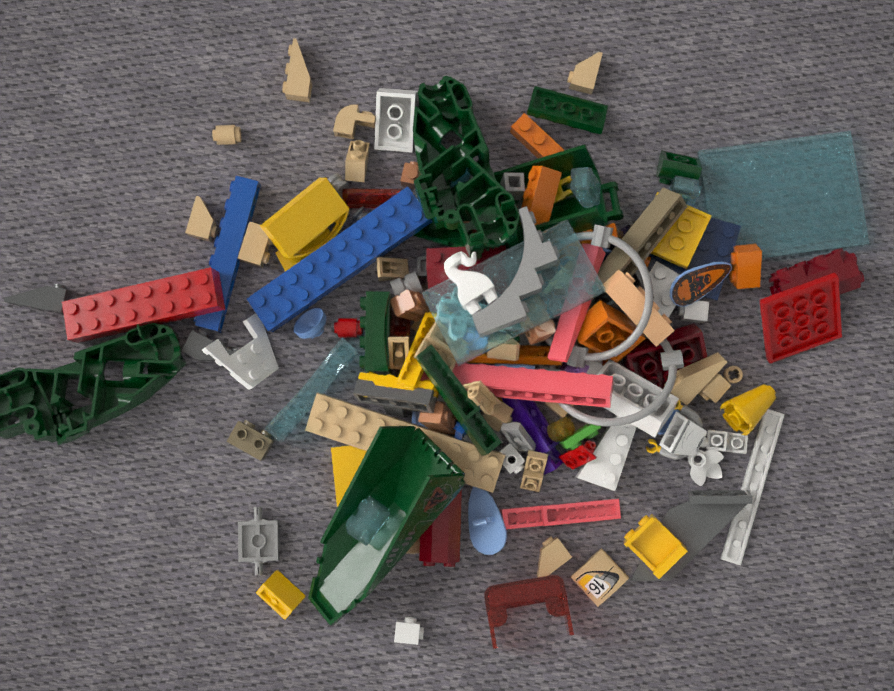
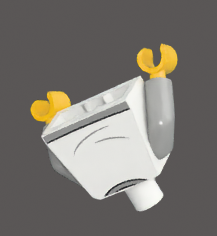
(682, 436)

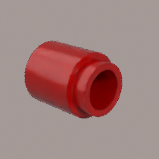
(348, 328)

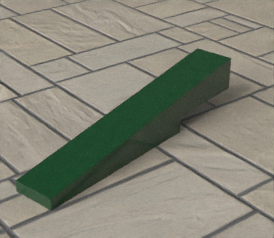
(457, 400)

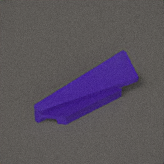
(536, 425)

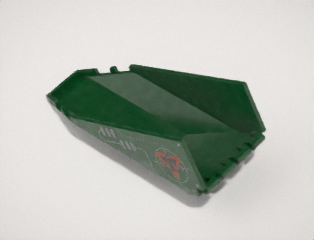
(415, 484)

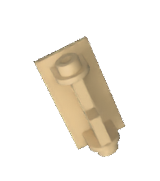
(482, 396)

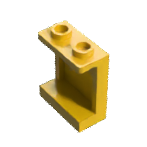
(655, 545)

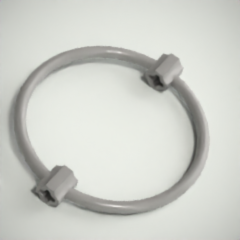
(602, 237)
(670, 361)

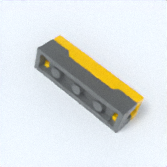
(386, 392)

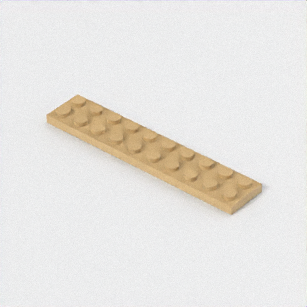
(359, 425)

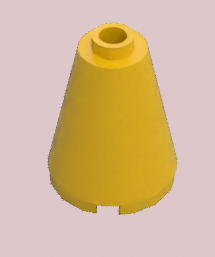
(748, 408)

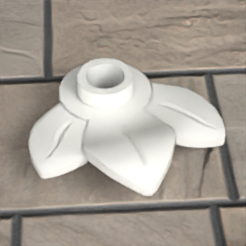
(706, 467)

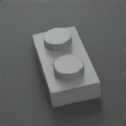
(518, 436)

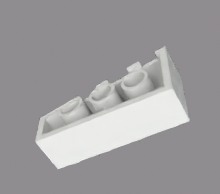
(611, 455)

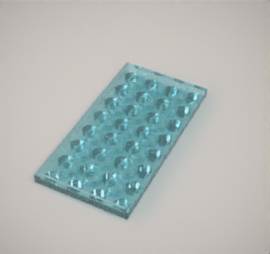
(564, 288)

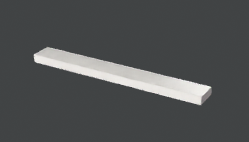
(754, 483)

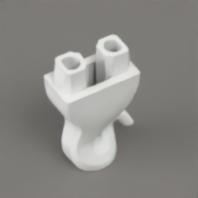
(471, 285)

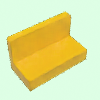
(280, 594)

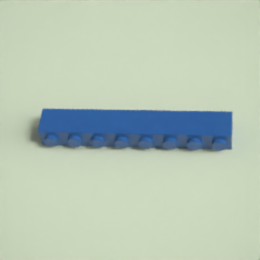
(228, 244)

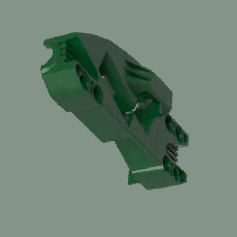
(480, 200)

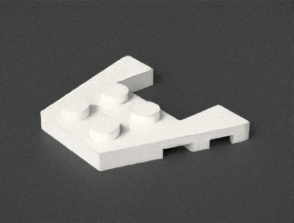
(251, 362)

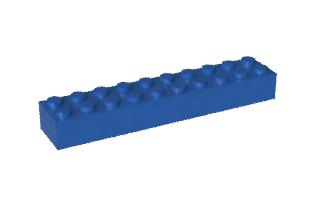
(339, 260)

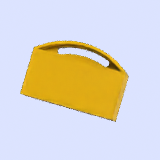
(307, 219)

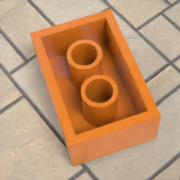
(605, 329)

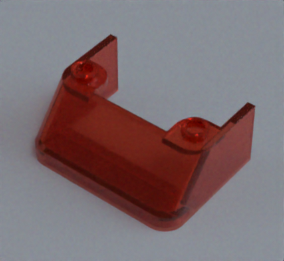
(526, 592)

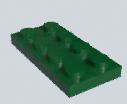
(567, 110)

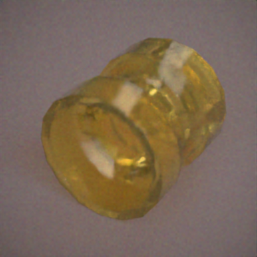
(562, 428)

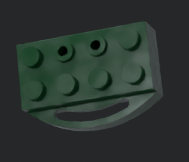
(377, 330)

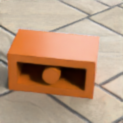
(746, 266)

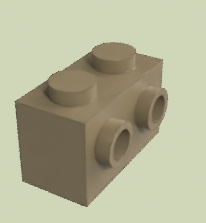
(251, 440)

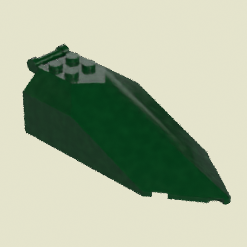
(569, 209)

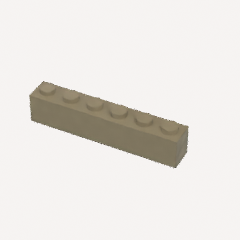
(645, 233)

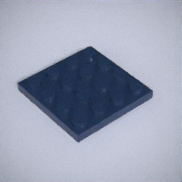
(713, 247)

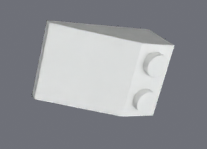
(395, 119)

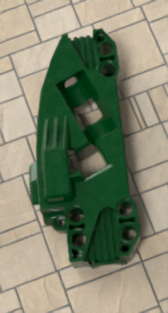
(39, 399)

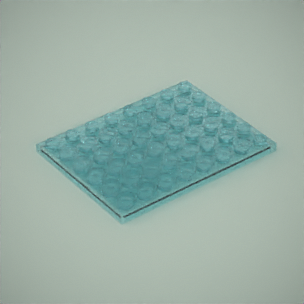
(787, 193)

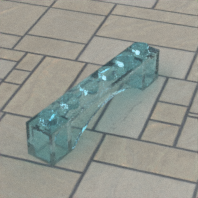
(320, 381)

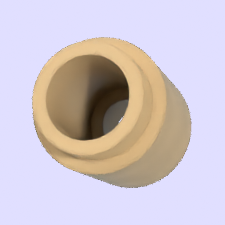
(226, 134)

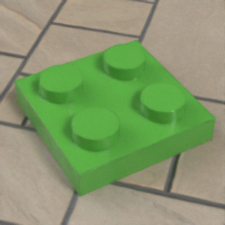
(573, 441)

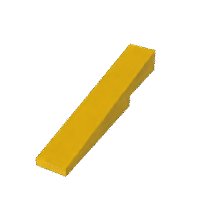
(412, 370)

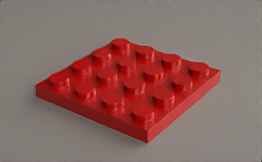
(801, 317)

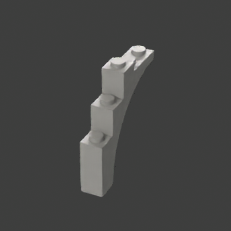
(508, 307)

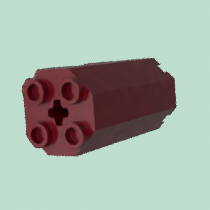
(837, 261)
(442, 538)

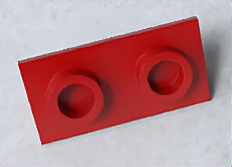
(579, 455)

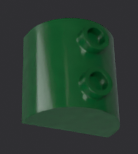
(676, 164)

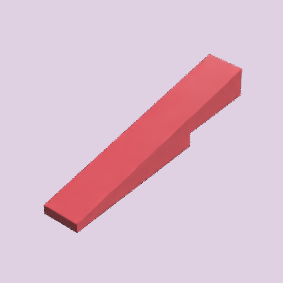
(572, 320)
(561, 513)

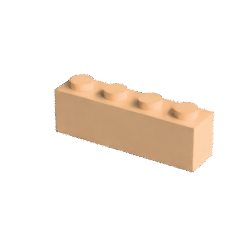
(632, 301)

